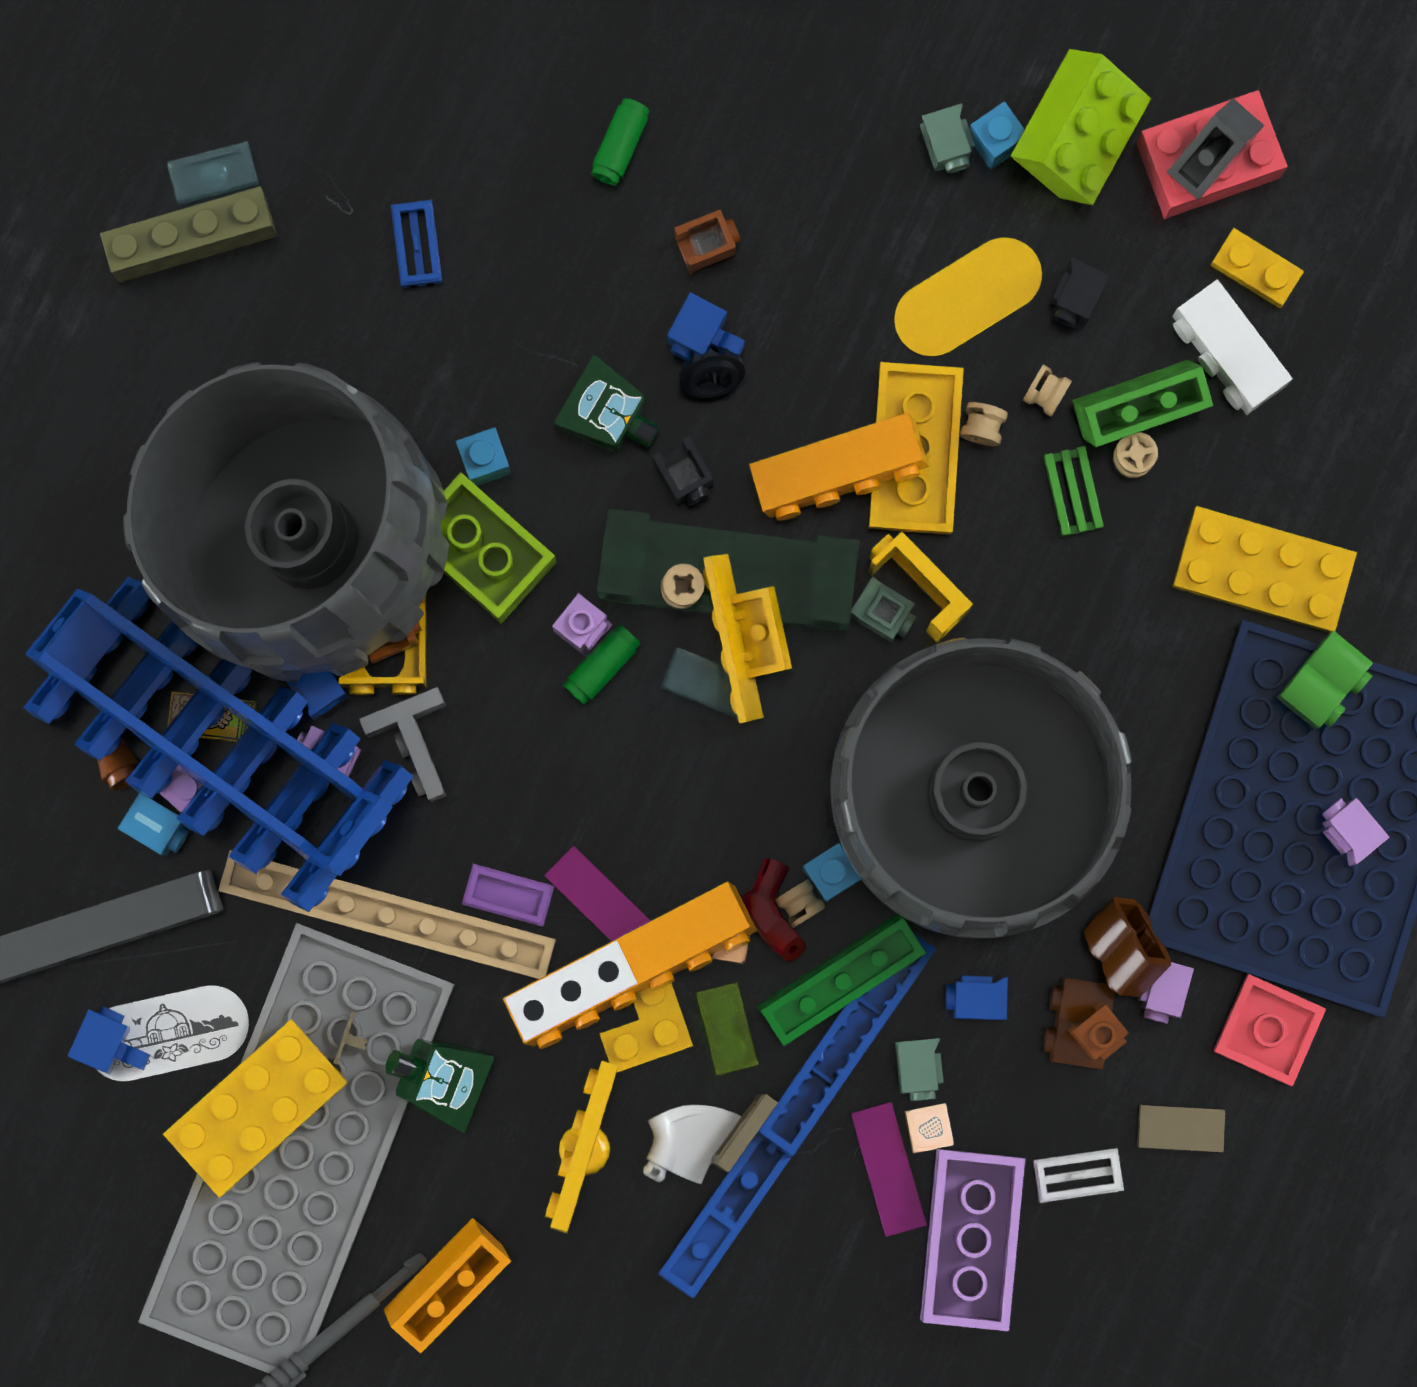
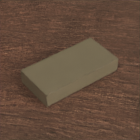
(1181, 1128)
(743, 1132)

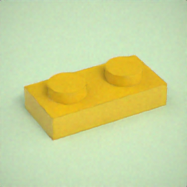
(1257, 268)

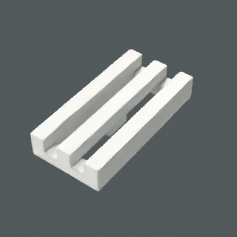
(1042, 1179)

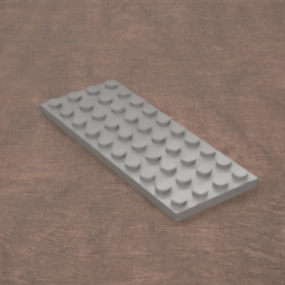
(266, 1257)

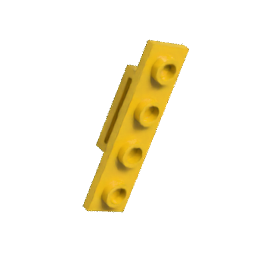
(749, 635)

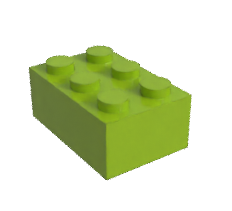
(1081, 126)
(490, 551)

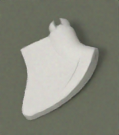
(687, 1140)

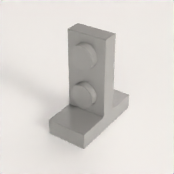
(410, 738)

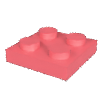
(1269, 1030)

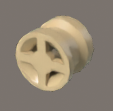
(1050, 393)
(983, 424)
(1140, 449)
(677, 592)
(797, 900)

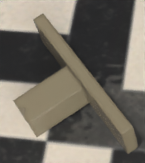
(350, 1039)

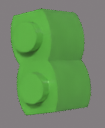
(1325, 681)

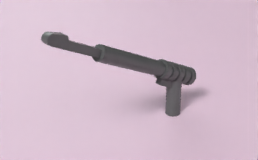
(294, 1369)

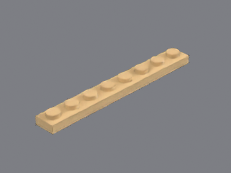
(401, 920)

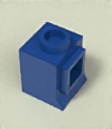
(320, 691)
(977, 998)

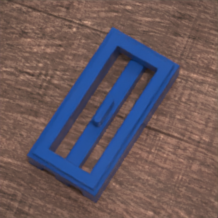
(420, 278)

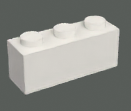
(1230, 348)

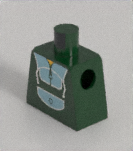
(605, 410)
(441, 1079)

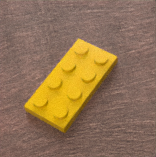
(934, 401)
(1264, 569)
(255, 1108)

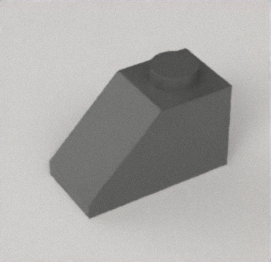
(1215, 148)

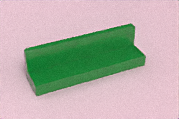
(841, 979)

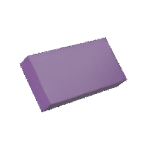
(508, 895)

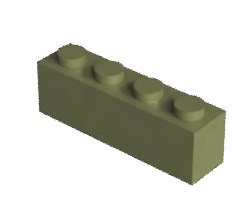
(188, 234)

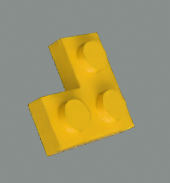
(655, 1034)

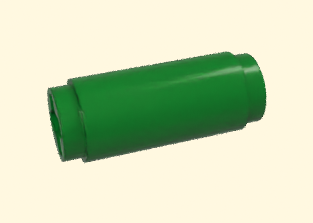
(620, 141)
(601, 664)

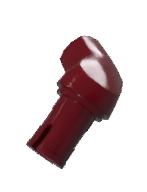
(767, 916)

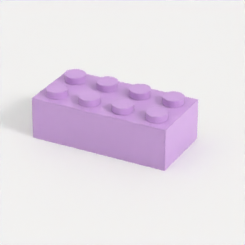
(972, 1240)

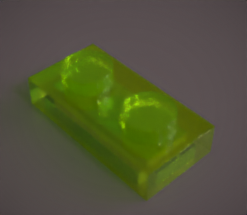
(726, 1028)

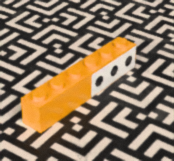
(630, 965)

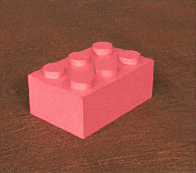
(1165, 143)

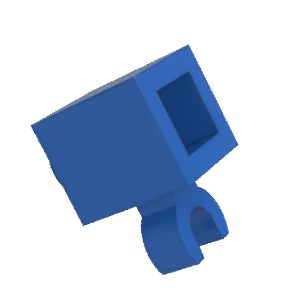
(699, 329)
(102, 1042)

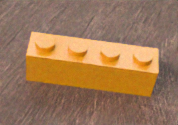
(839, 466)

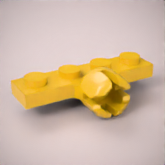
(583, 1147)

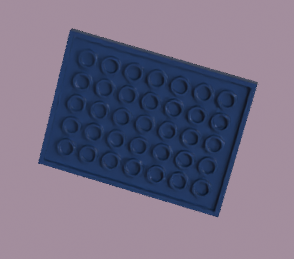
(1249, 857)

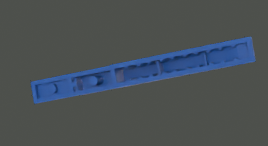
(786, 1129)

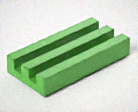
(1066, 457)

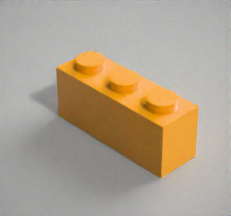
(446, 1285)

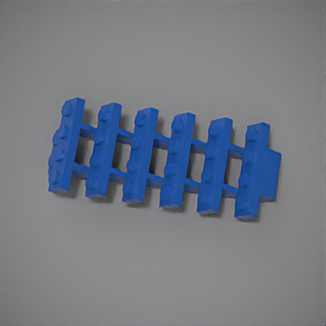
(91, 628)

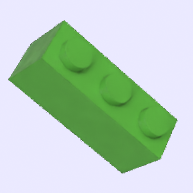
(1142, 403)

